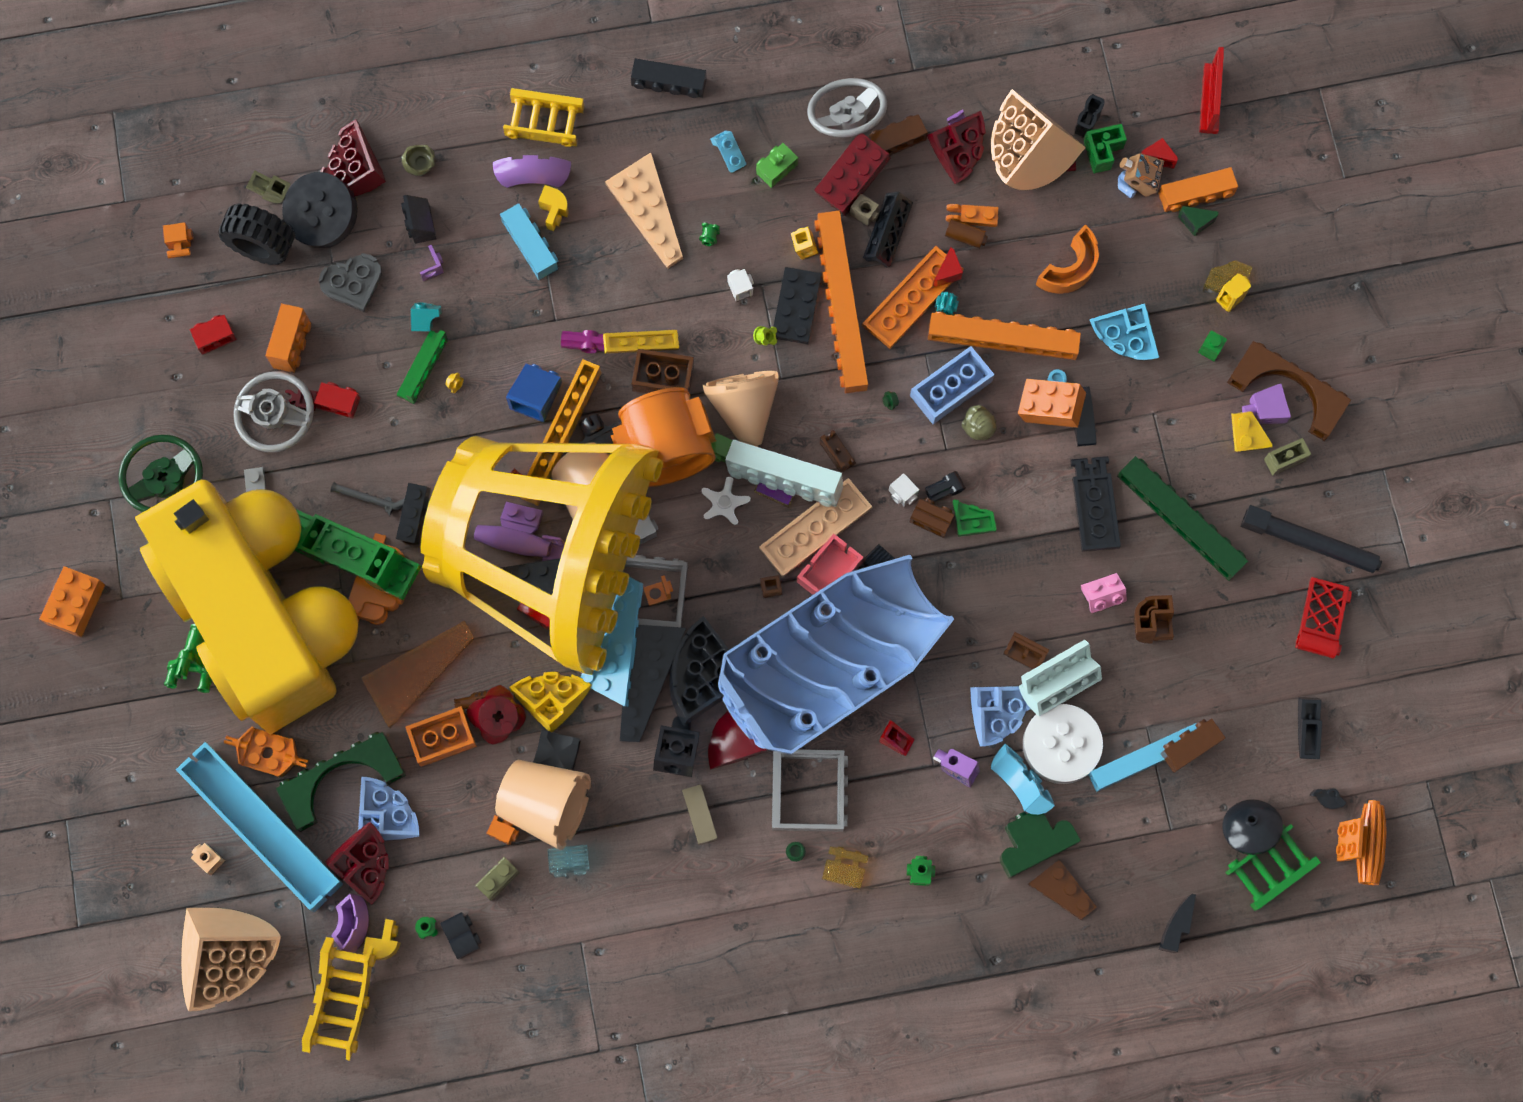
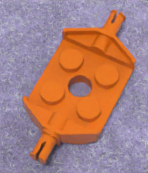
(255, 741)

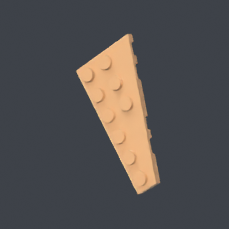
(643, 200)

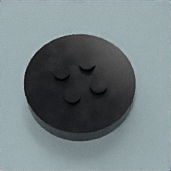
(320, 209)

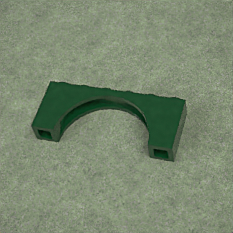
(300, 792)

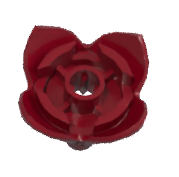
(481, 713)

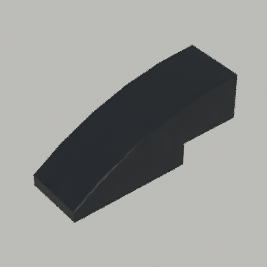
(1086, 431)
(1309, 727)
(1178, 925)

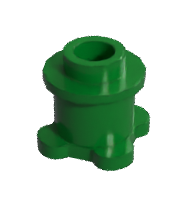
(709, 234)
(431, 931)

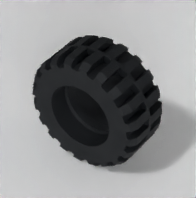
(256, 234)

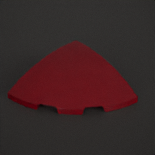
(959, 145)
(730, 743)
(362, 862)

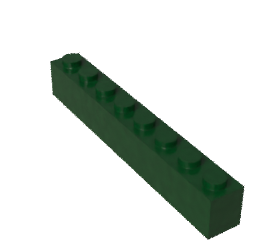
(1182, 518)

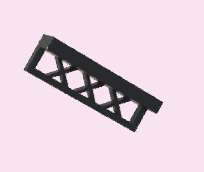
(885, 225)

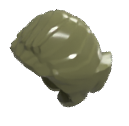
(418, 159)
(979, 423)

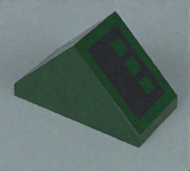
(1197, 219)

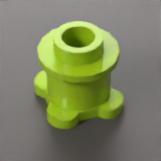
(765, 336)

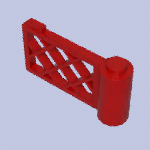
(1320, 641)

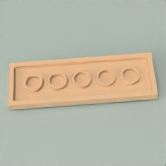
(813, 529)

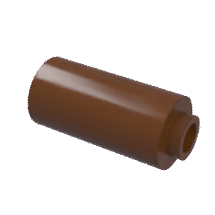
(966, 234)

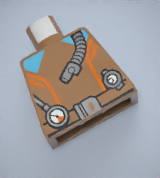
(1142, 173)

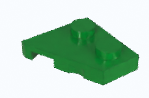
(973, 520)

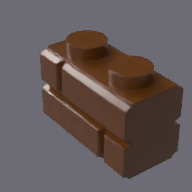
(932, 517)

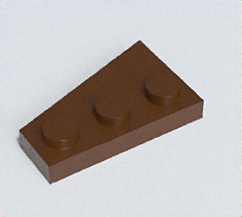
(1061, 887)

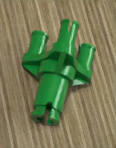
(189, 661)

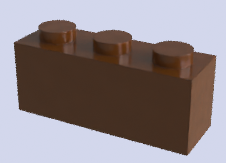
(900, 135)
(1192, 744)

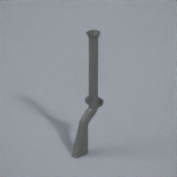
(387, 502)

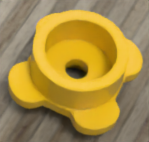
(454, 382)

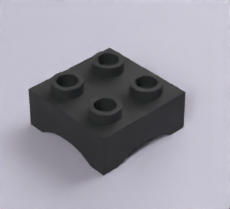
(557, 750)

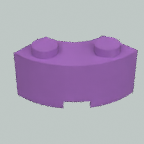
(352, 923)

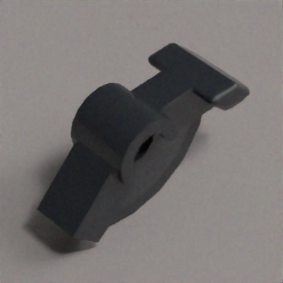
(1328, 798)

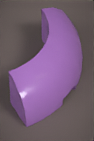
(531, 170)

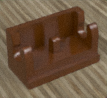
(837, 451)
(1026, 651)

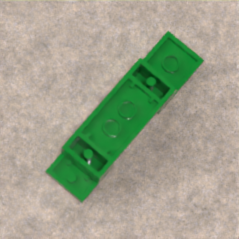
(357, 554)

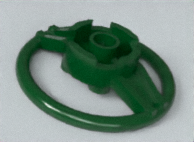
(151, 485)

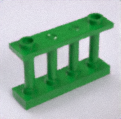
(1275, 886)

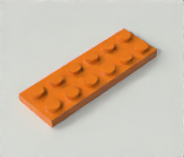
(907, 300)

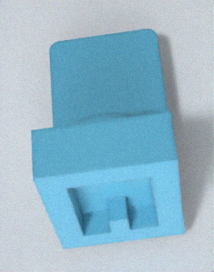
(729, 150)

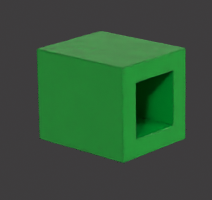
(1212, 345)

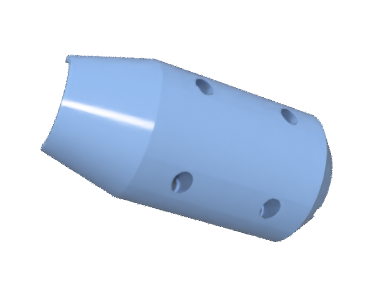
(819, 663)

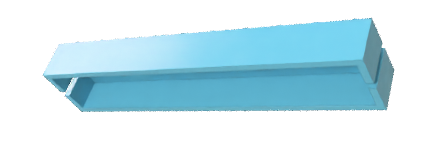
(259, 827)

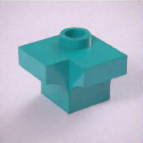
(422, 316)

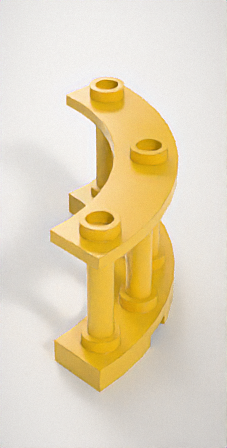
(322, 994)

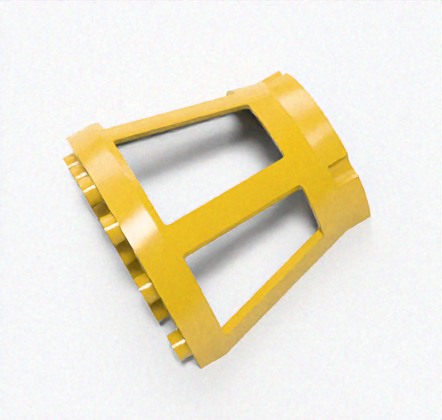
(592, 556)

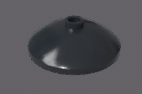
(1252, 837)

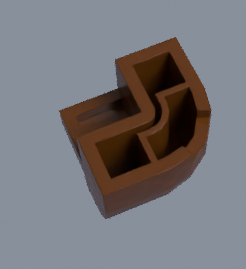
(1154, 619)

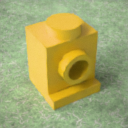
(804, 243)

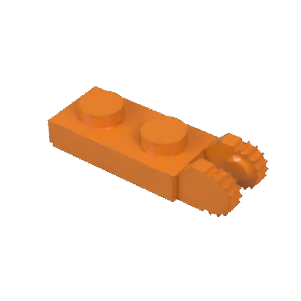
(974, 215)

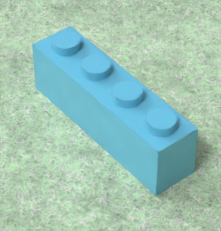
(529, 242)

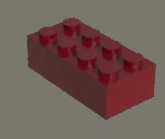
(852, 173)

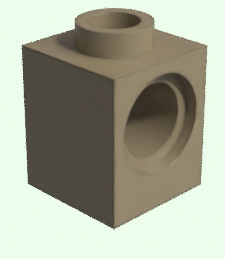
(863, 202)

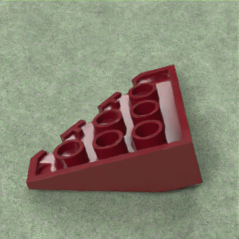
(355, 161)

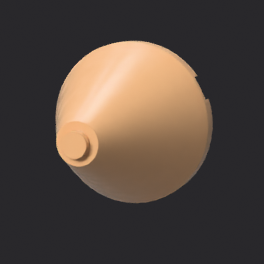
(744, 403)

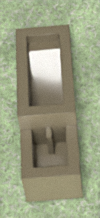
(699, 815)

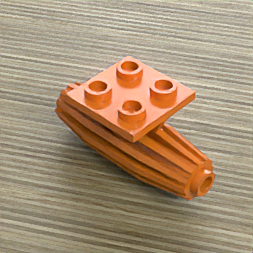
(1364, 841)

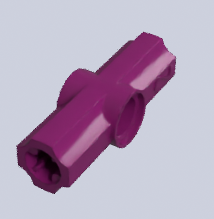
(586, 341)

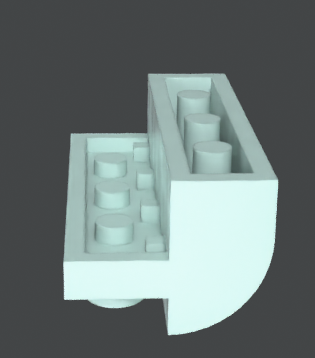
(1060, 678)

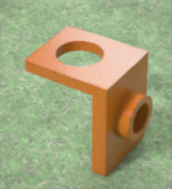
(665, 588)

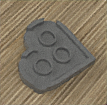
(352, 282)

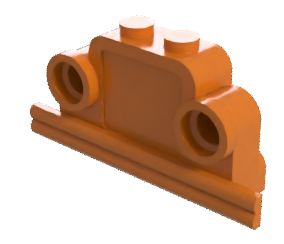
(370, 602)

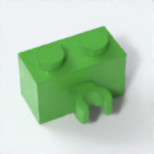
(776, 165)

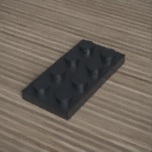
(796, 305)

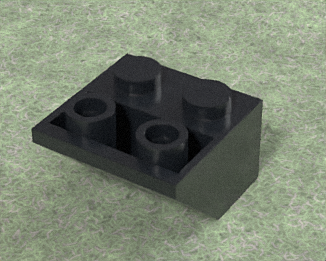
(418, 219)

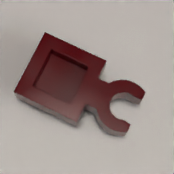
(299, 398)

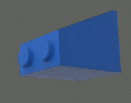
(534, 392)

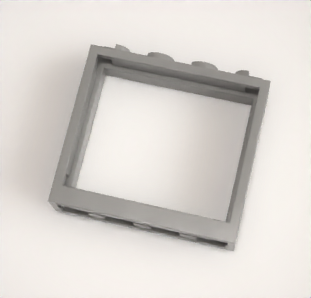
(660, 563)
(842, 781)

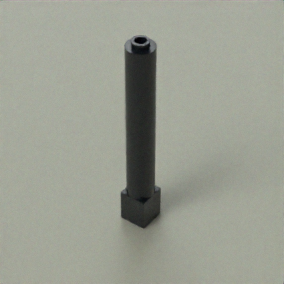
(1262, 522)

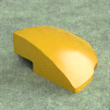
(551, 697)

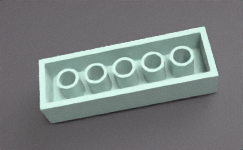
(784, 473)

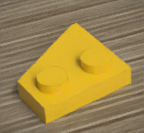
(1248, 432)

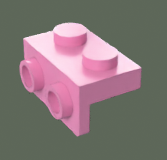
(1104, 593)

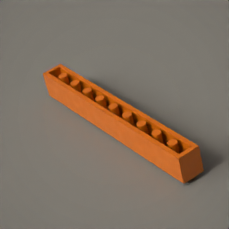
(842, 302)

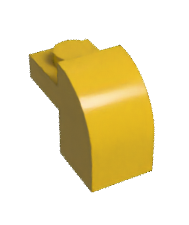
(554, 202)
(384, 947)

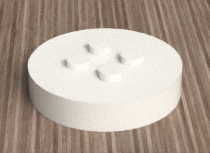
(1062, 744)

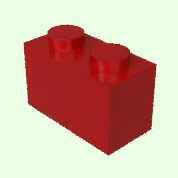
(212, 334)
(337, 399)

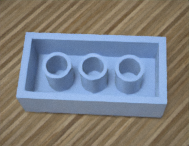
(952, 385)

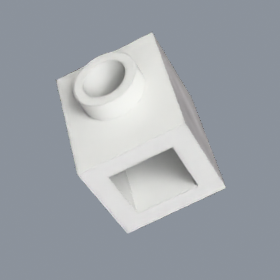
(740, 284)
(903, 490)

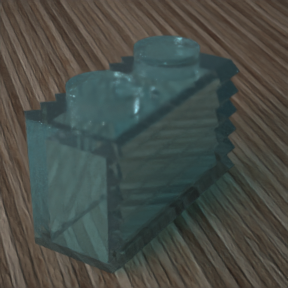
(568, 860)

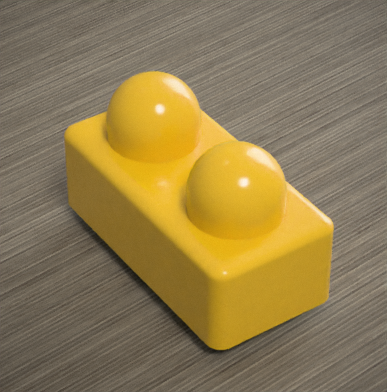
(258, 646)

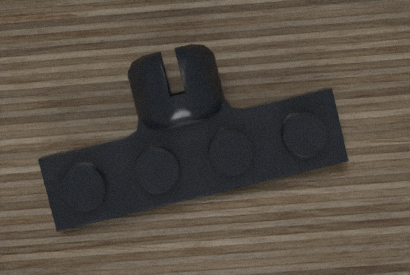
(598, 432)

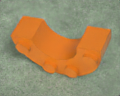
(1071, 278)

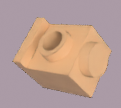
(213, 861)

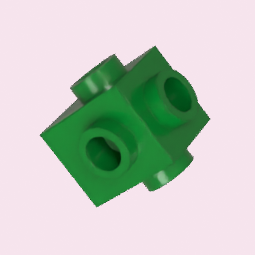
(918, 878)

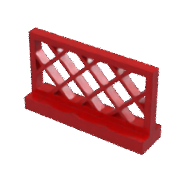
(1211, 94)

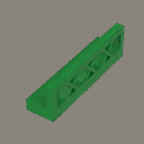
(422, 366)

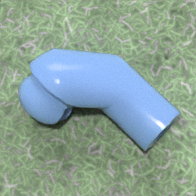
(1124, 187)

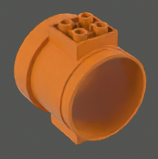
(674, 426)

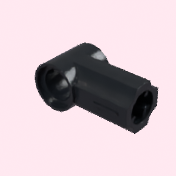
(949, 485)

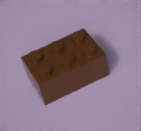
(660, 371)

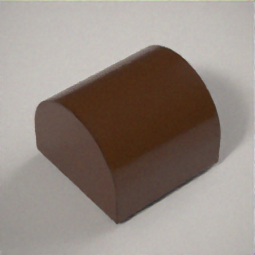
(771, 586)

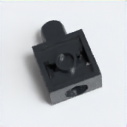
(676, 749)

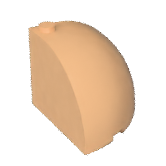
(1030, 145)
(223, 954)

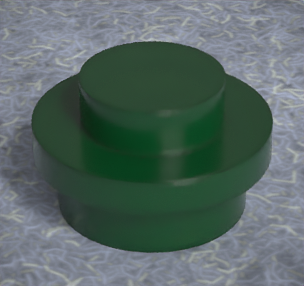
(890, 400)
(795, 851)

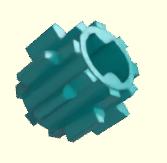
(947, 303)

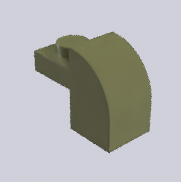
(271, 189)

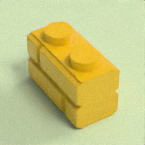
(1233, 292)

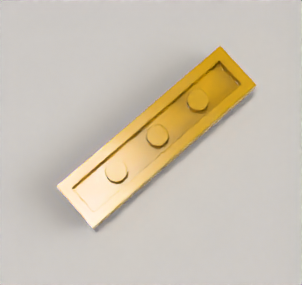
(645, 340)

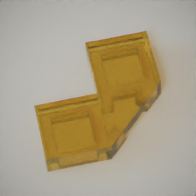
(1219, 275)

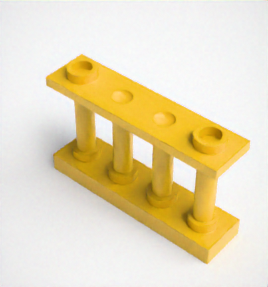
(539, 100)

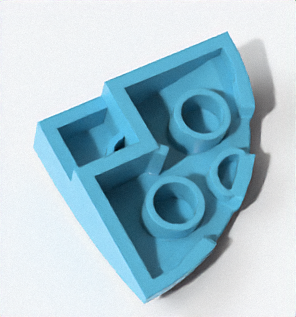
(1127, 332)

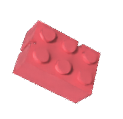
(829, 565)

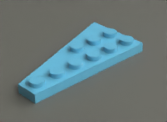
(614, 676)

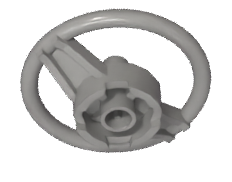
(850, 115)
(280, 413)

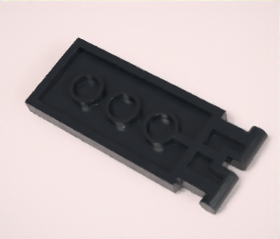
(1095, 504)

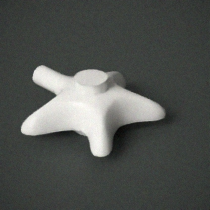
(724, 502)

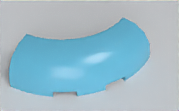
(1022, 781)

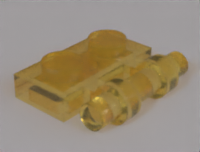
(843, 873)

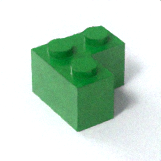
(1101, 144)

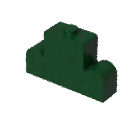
(1035, 842)

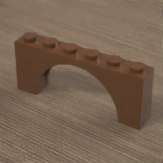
(1326, 401)

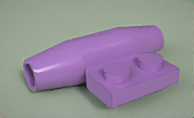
(516, 532)

